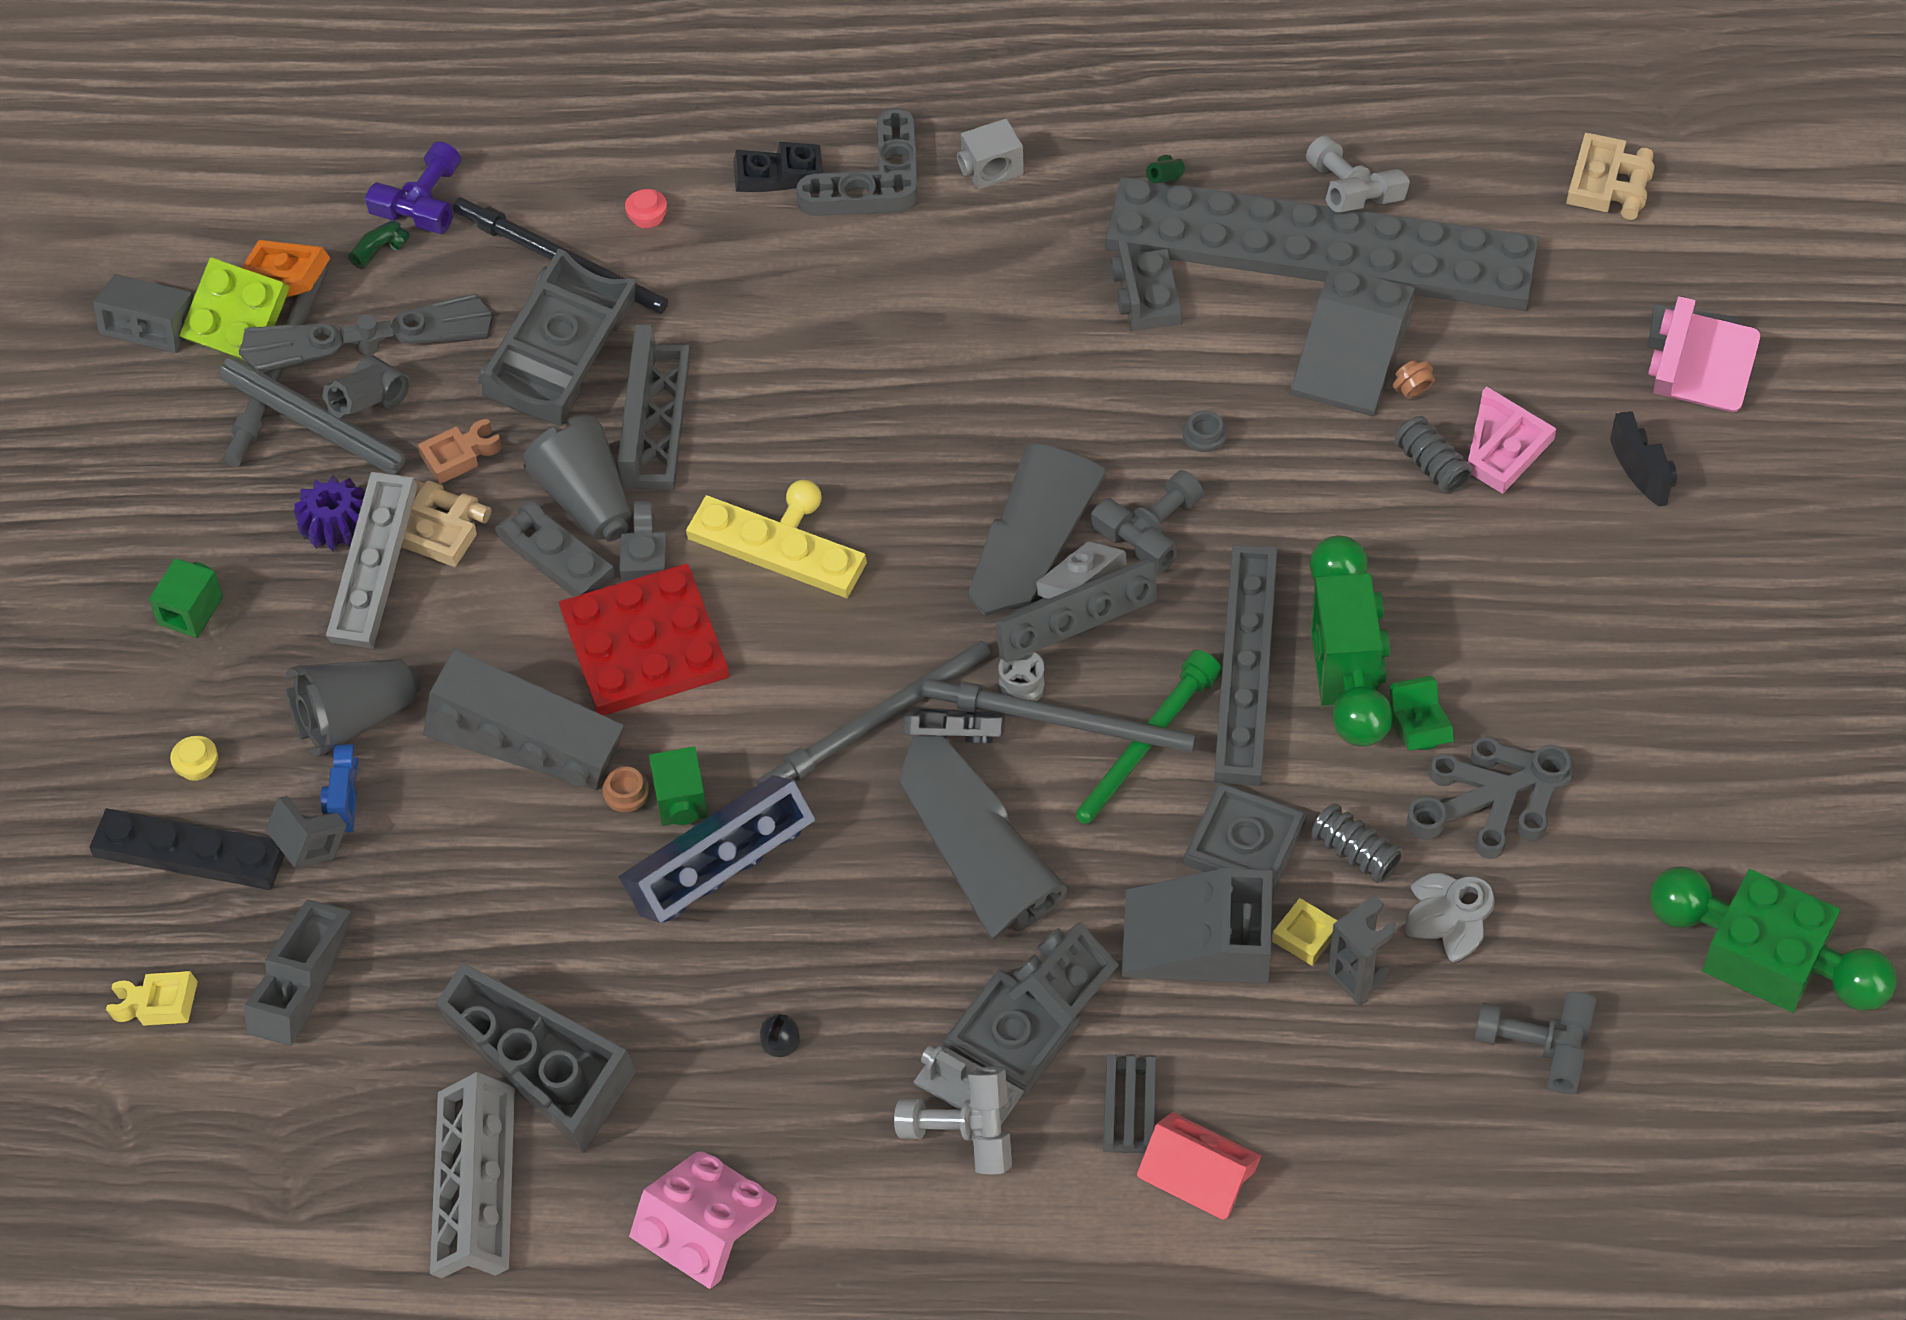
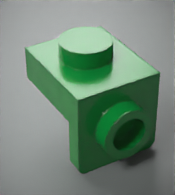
(1418, 714)

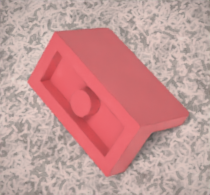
(1197, 1164)

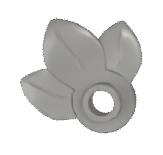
(1446, 917)

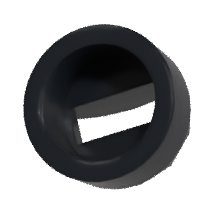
(788, 1037)

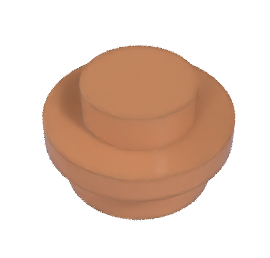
(1413, 378)
(625, 789)

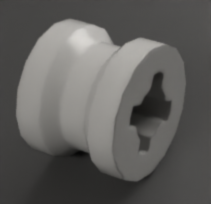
(1027, 668)

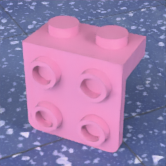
(1703, 359)
(698, 1214)

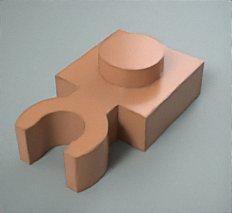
(454, 453)

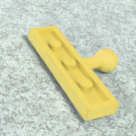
(779, 544)

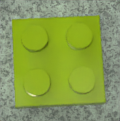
(229, 303)

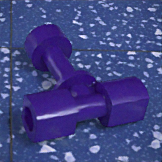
(415, 197)

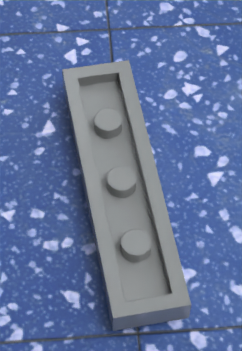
(372, 560)

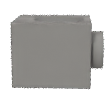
(991, 154)

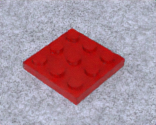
(643, 639)

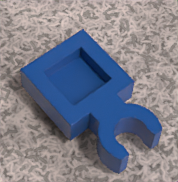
(341, 793)

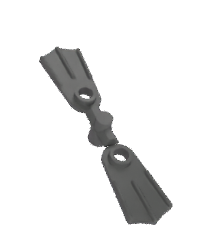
(289, 345)

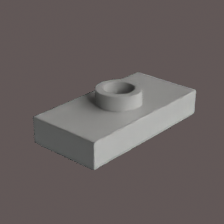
(1081, 567)

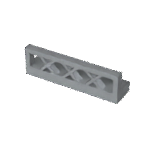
(480, 1170)

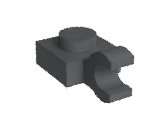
(643, 550)

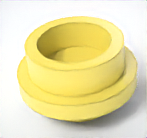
(194, 757)

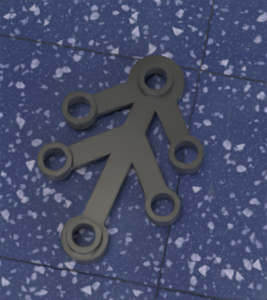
(1495, 790)

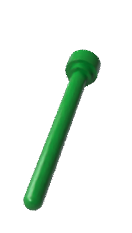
(1198, 672)

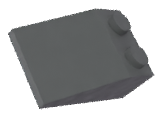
(1353, 341)

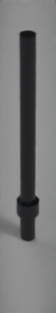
(495, 223)

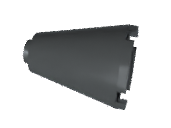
(581, 476)
(348, 698)

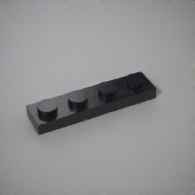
(187, 849)

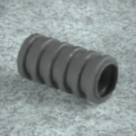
(1433, 454)
(1356, 842)

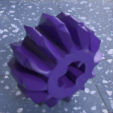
(329, 512)

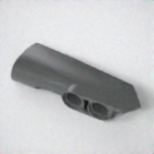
(1035, 525)
(975, 837)

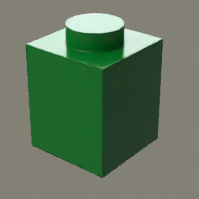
(186, 597)
(678, 786)

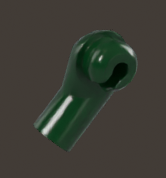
(1165, 170)
(375, 239)

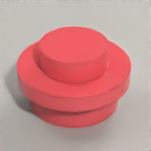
(646, 208)

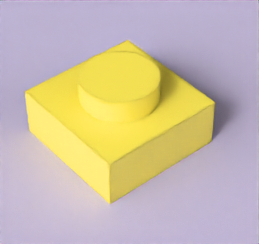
(1304, 931)

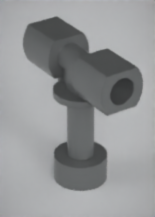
(1143, 526)
(1560, 1039)

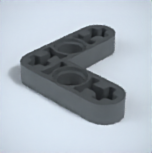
(886, 178)

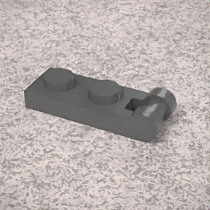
(555, 551)

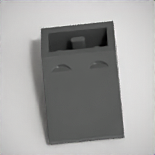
(1201, 927)

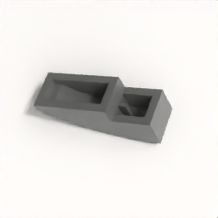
(296, 972)

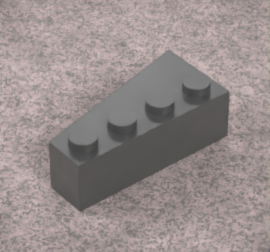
(519, 722)
(544, 1055)

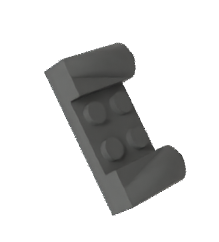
(556, 339)

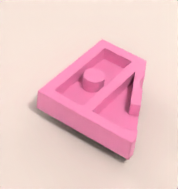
(1506, 441)

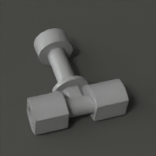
(1355, 183)
(977, 1120)

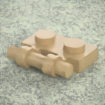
(1597, 172)
(442, 534)

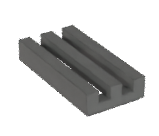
(1131, 1068)

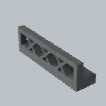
(639, 404)

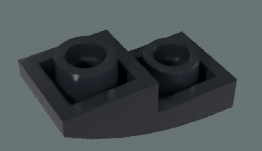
(776, 171)
(1642, 462)

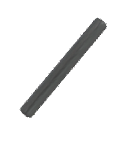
(312, 415)

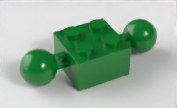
(1349, 641)
(1772, 940)

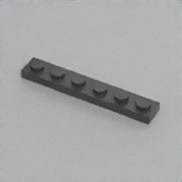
(1246, 666)

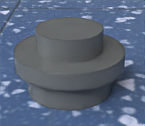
(1205, 431)

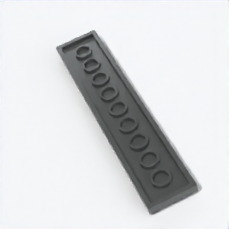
(1310, 238)

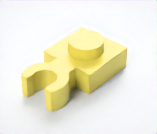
(161, 999)

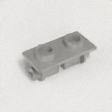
(947, 1078)

